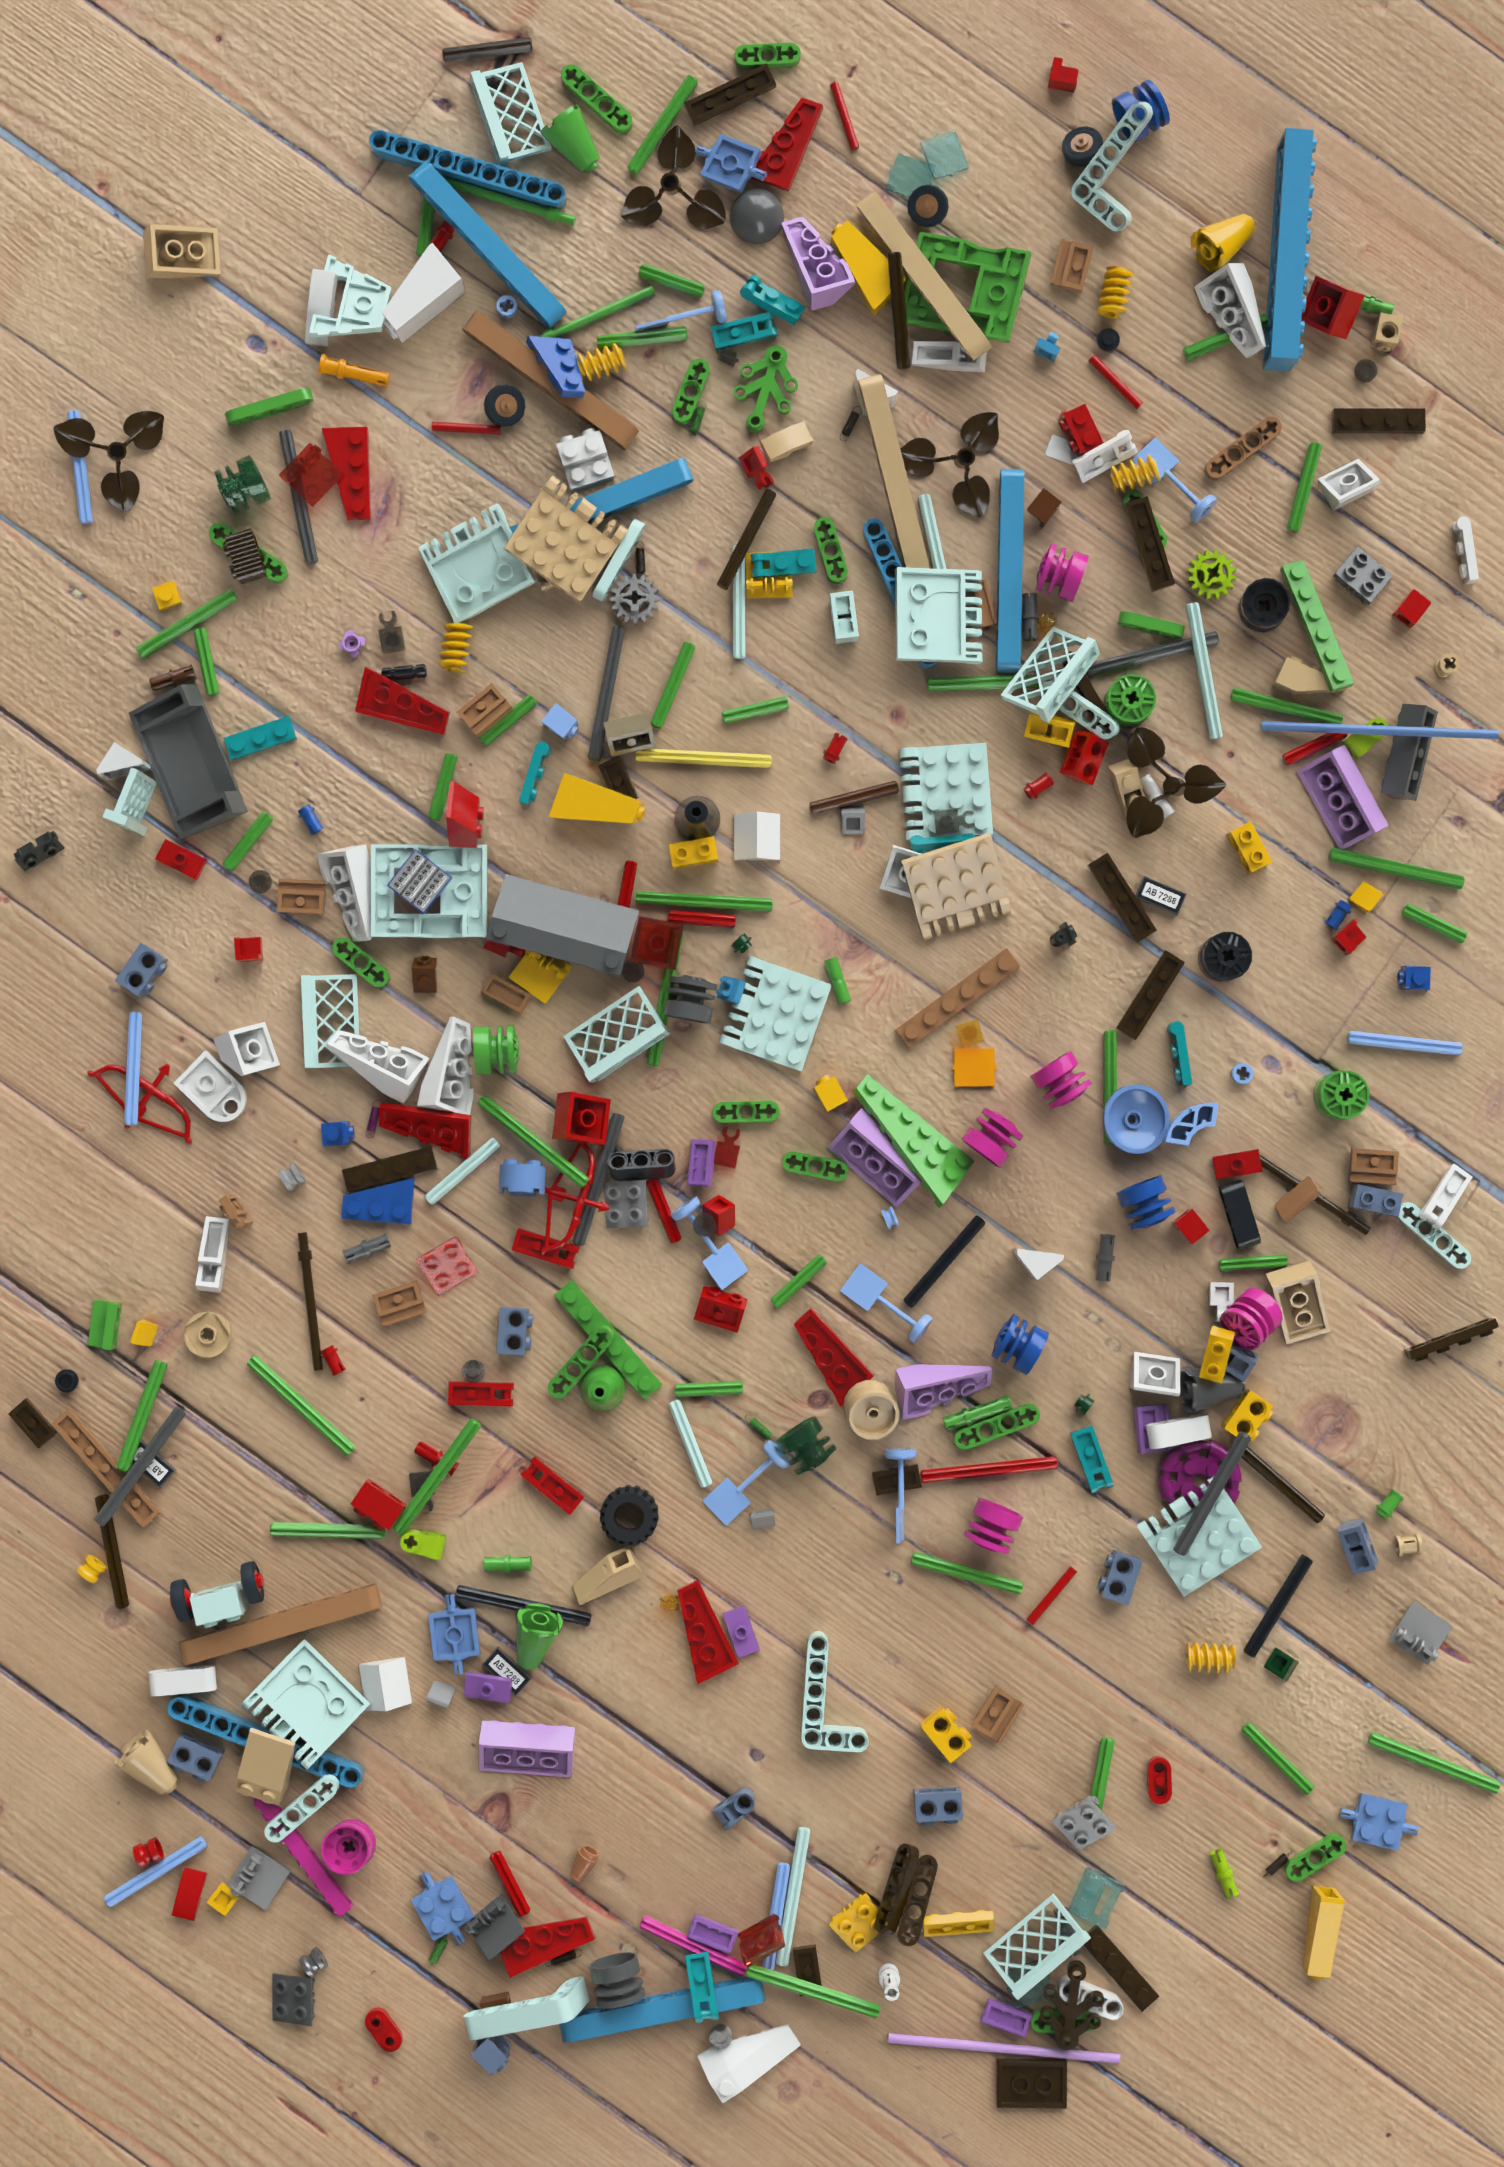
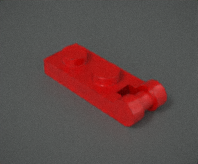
(532, 1243)
(479, 1393)
(553, 1486)

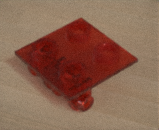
(311, 474)
(446, 1265)

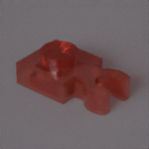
(726, 1152)

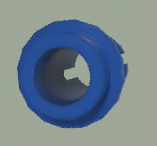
(310, 819)
(1338, 914)

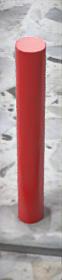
(844, 116)
(1115, 381)
(466, 428)
(1051, 1595)

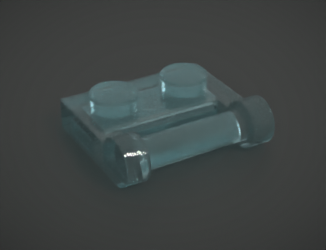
(1089, 1894)

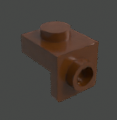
(424, 975)

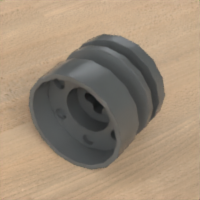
(690, 999)
(617, 1980)

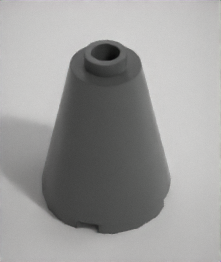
(1204, 1393)

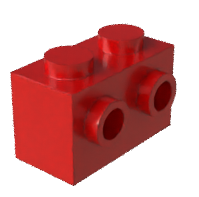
(378, 1505)

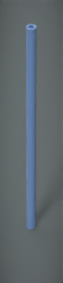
(1380, 730)

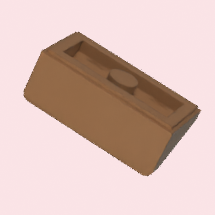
(1298, 1199)

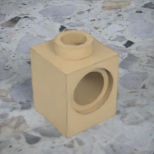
(1393, 325)

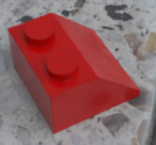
(1331, 307)
(463, 817)
(581, 1118)

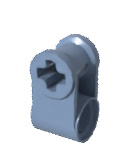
(731, 1811)

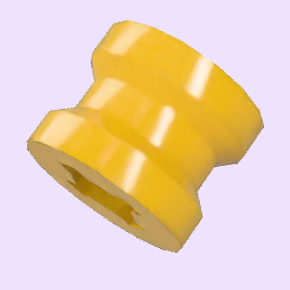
(91, 1568)

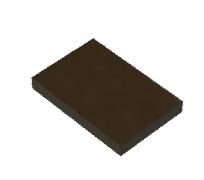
(1031, 2083)

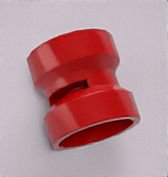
(146, 1853)

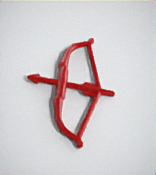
(151, 1090)
(559, 1194)

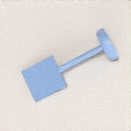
(717, 307)
(1165, 462)
(724, 1263)
(865, 1288)
(900, 1454)
(728, 1501)

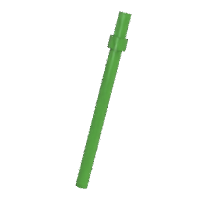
(552, 214)
(598, 314)

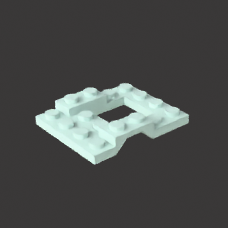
(461, 902)

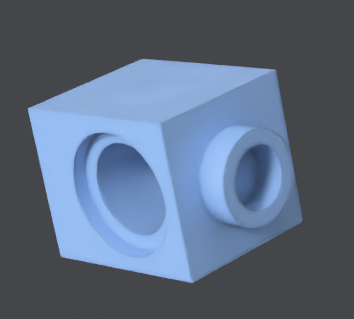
(560, 722)

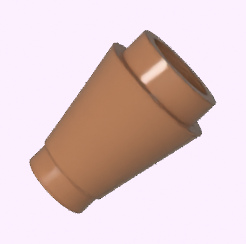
(584, 1862)

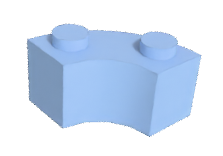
(1189, 1121)

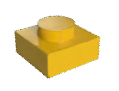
(167, 595)
(222, 1899)

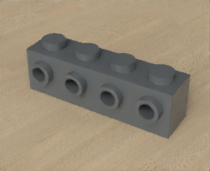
(1408, 754)

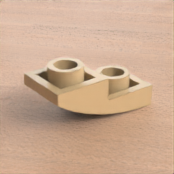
(785, 441)

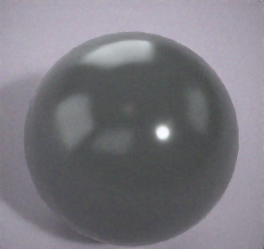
(756, 216)

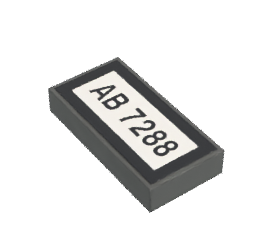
(1160, 895)
(158, 1470)
(504, 1666)

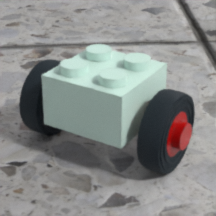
(218, 1603)

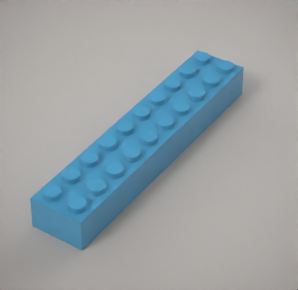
(1288, 249)

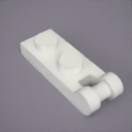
(1104, 456)
(1465, 549)
(1445, 1196)

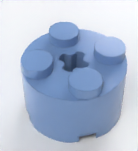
(522, 1178)

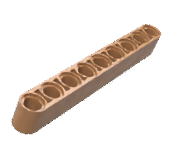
(525, 363)
(280, 1624)

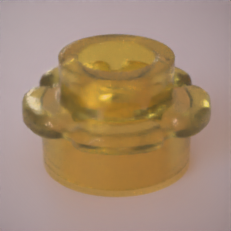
(1046, 622)
(670, 1602)

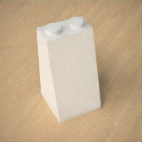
(422, 295)

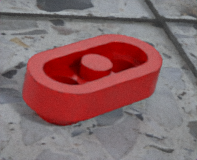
(1159, 1779)
(385, 2029)

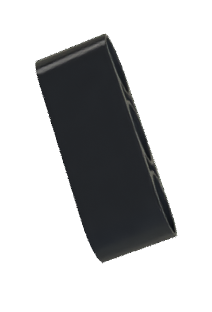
(631, 1160)
(1239, 1214)

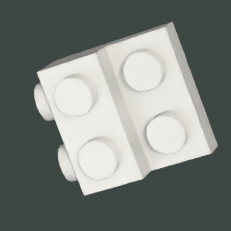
(585, 459)

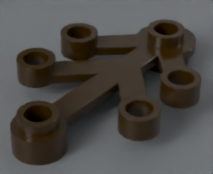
(1071, 2009)

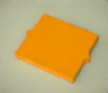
(974, 1067)

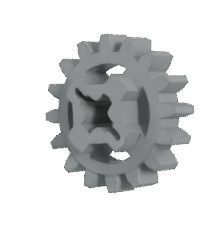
(625, 599)

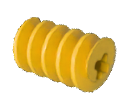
(1114, 291)
(601, 362)
(1134, 473)
(454, 647)
(1210, 1657)

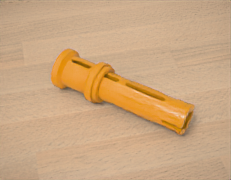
(343, 369)

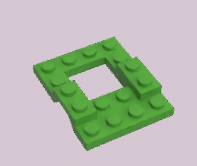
(996, 290)

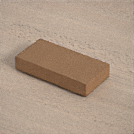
(506, 993)

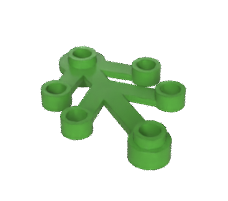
(766, 384)

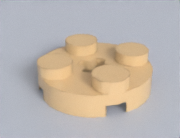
(195, 1331)

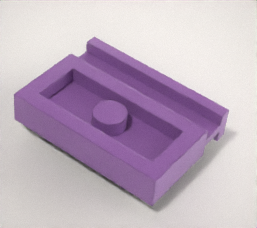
(1146, 1415)

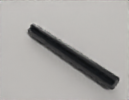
(944, 1261)
(1278, 1605)

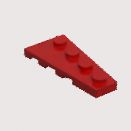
(789, 145)
(350, 454)
(395, 703)
(440, 1128)
(832, 1356)
(707, 1641)
(545, 1942)

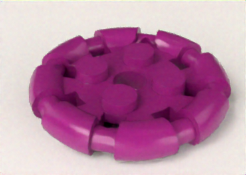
(1194, 1465)

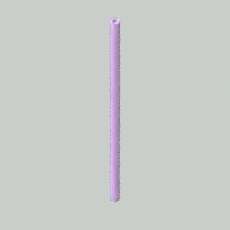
(1003, 2048)

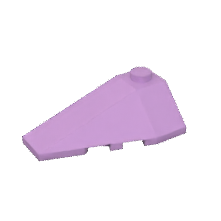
(819, 269)
(927, 1386)

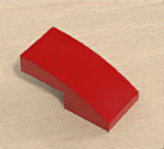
(189, 1894)

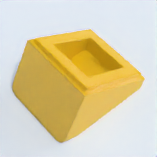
(1365, 897)
(144, 1333)

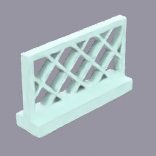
(490, 113)
(1065, 679)
(132, 802)
(309, 1017)
(626, 1052)
(1050, 1962)

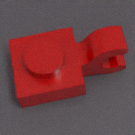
(754, 465)
(503, 950)

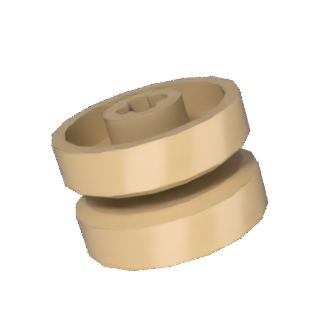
(871, 1409)

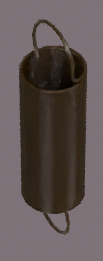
(850, 423)
(640, 559)
(1277, 1864)
(570, 1955)

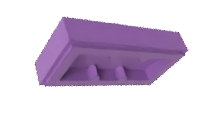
(701, 1163)
(741, 1631)
(488, 1687)
(712, 1934)
(1006, 2017)

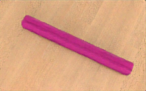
(694, 1947)

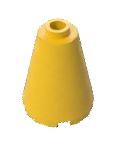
(1221, 241)

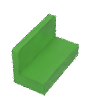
(104, 1324)

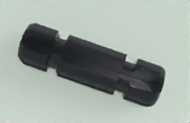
(405, 672)

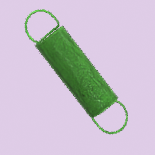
(698, 416)
(761, 1429)
(439, 1948)

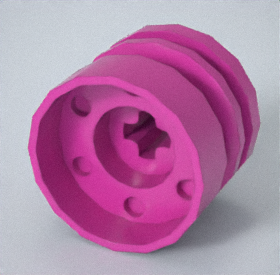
(1061, 572)
(1061, 1080)
(992, 1137)
(1252, 1318)
(993, 1526)
(335, 1851)

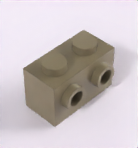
(629, 734)

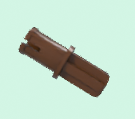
(172, 678)

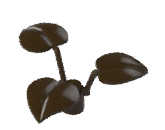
(642, 205)
(118, 488)
(973, 493)
(1201, 783)

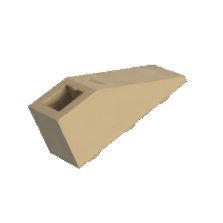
(1300, 679)
(1125, 783)
(607, 1575)

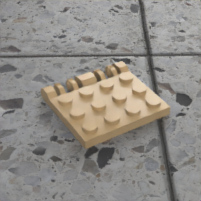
(561, 541)
(954, 882)

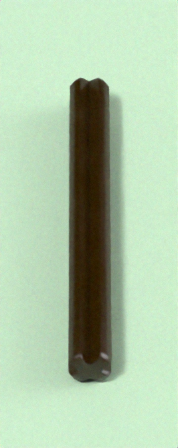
(899, 310)
(746, 539)
(1283, 1485)
(113, 1558)

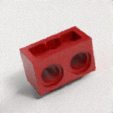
(1084, 757)

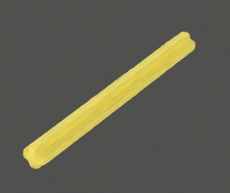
(703, 758)

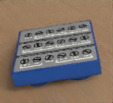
(419, 881)

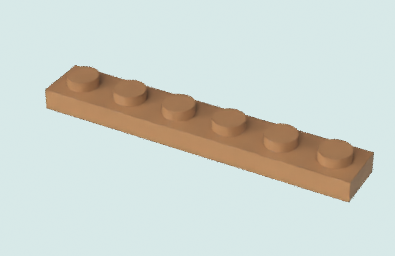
(957, 998)
(104, 1465)

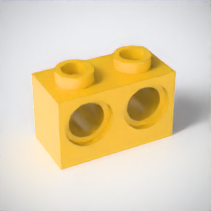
(1057, 731)
(1249, 848)
(693, 853)
(829, 1092)
(1217, 1354)
(1242, 1412)
(942, 1736)

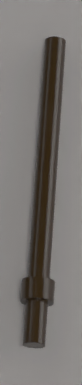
(1348, 1217)
(305, 1256)

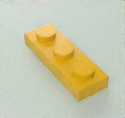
(958, 1923)

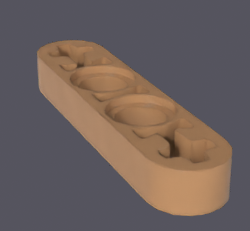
(1243, 449)

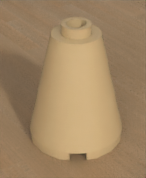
(147, 1763)

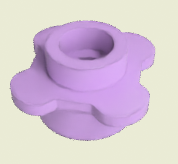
(351, 637)

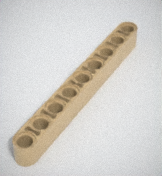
(924, 276)
(893, 472)

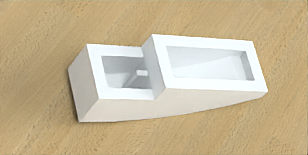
(320, 302)
(945, 356)
(212, 1254)

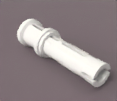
(892, 1984)

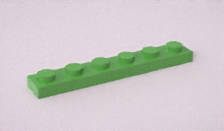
(1317, 626)
(619, 1351)

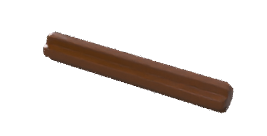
(854, 797)

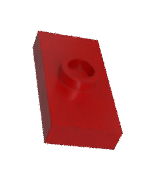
(181, 859)
(1237, 1164)

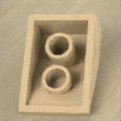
(180, 251)
(1300, 1300)
(265, 1767)

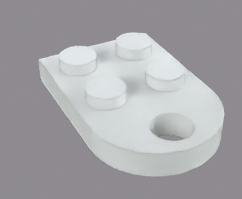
(211, 1087)

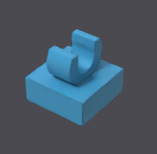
(1047, 347)
(730, 989)

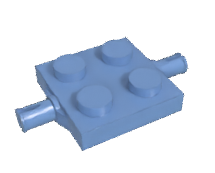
(730, 163)
(454, 1634)
(1378, 1821)
(442, 1907)

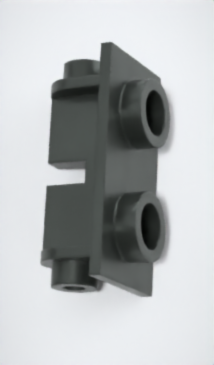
(30, 856)
(1065, 935)

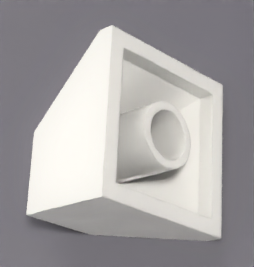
(247, 1049)

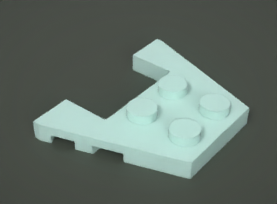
(360, 306)

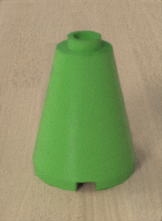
(572, 138)
(609, 1380)
(535, 1633)

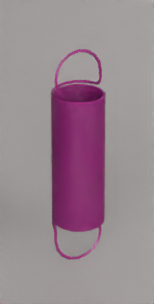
(373, 1119)

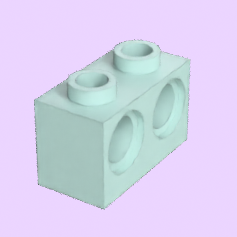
(844, 617)

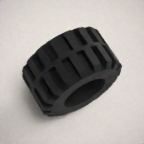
(625, 1535)

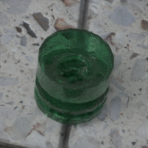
(242, 485)
(806, 1446)

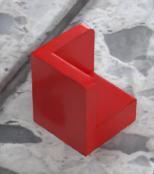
(1062, 77)
(1412, 608)
(1349, 937)
(248, 949)
(723, 1213)
(1191, 1226)

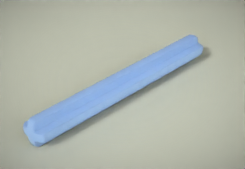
(81, 482)
(1405, 1043)
(133, 1068)
(155, 1871)
(778, 1904)

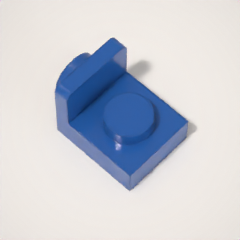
(1414, 978)
(337, 1133)

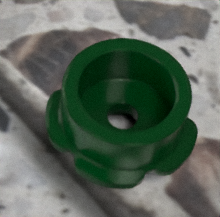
(742, 943)
(1083, 1404)

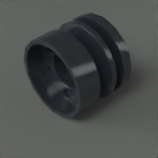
(1260, 592)
(1211, 957)

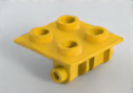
(766, 587)
(540, 974)
(857, 1923)

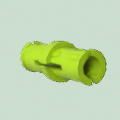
(1224, 1873)

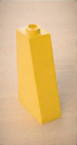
(866, 264)
(591, 802)
(1322, 1931)

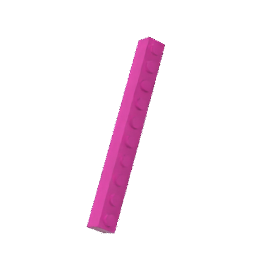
(309, 1861)

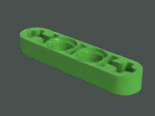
(594, 101)
(269, 407)
(267, 557)
(579, 1360)
(995, 1423)

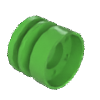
(1117, 700)
(495, 1049)
(1332, 1104)

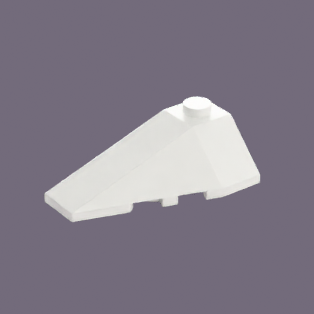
(1232, 302)
(350, 879)
(387, 1068)
(448, 1076)
(746, 2059)

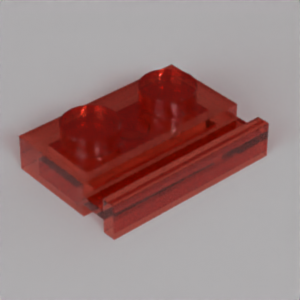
(761, 1940)

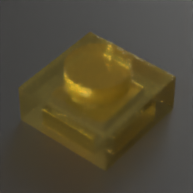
(969, 1033)

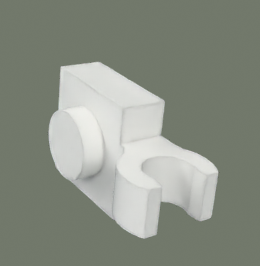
(1220, 1295)

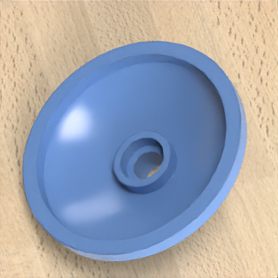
(1148, 1114)

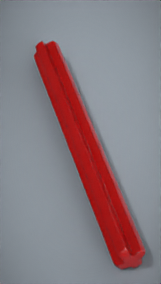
(989, 1469)

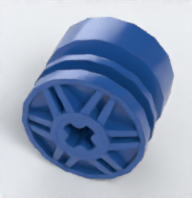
(1147, 93)
(1146, 1203)
(1019, 1344)

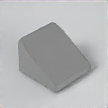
(853, 820)
(762, 1518)
(440, 1694)

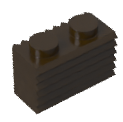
(245, 556)

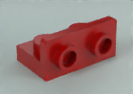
(1080, 430)
(720, 1308)

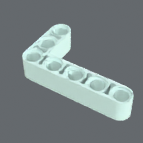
(1107, 165)
(818, 1702)
(529, 2014)

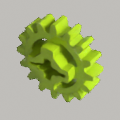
(1204, 569)

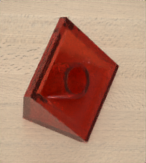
(656, 943)

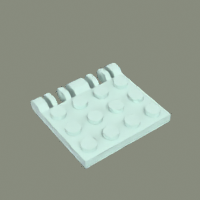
(477, 569)
(934, 615)
(948, 780)
(779, 1016)
(1217, 1547)
(308, 1699)

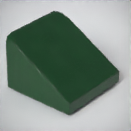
(1281, 1664)

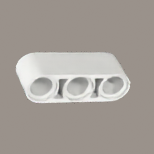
(1178, 1431)
(182, 1680)
(1086, 1988)

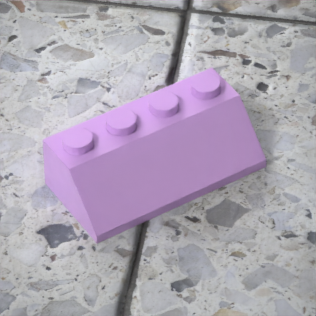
(1342, 797)
(874, 1158)
(526, 1748)

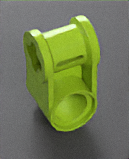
(1360, 743)
(428, 1543)

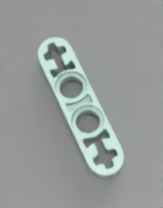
(618, 560)
(1077, 714)
(1431, 1237)
(300, 1806)

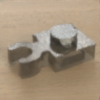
(391, 637)
(949, 821)
(416, 1481)

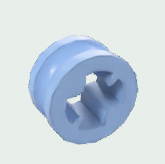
(503, 301)
(1248, 1069)
(889, 1217)

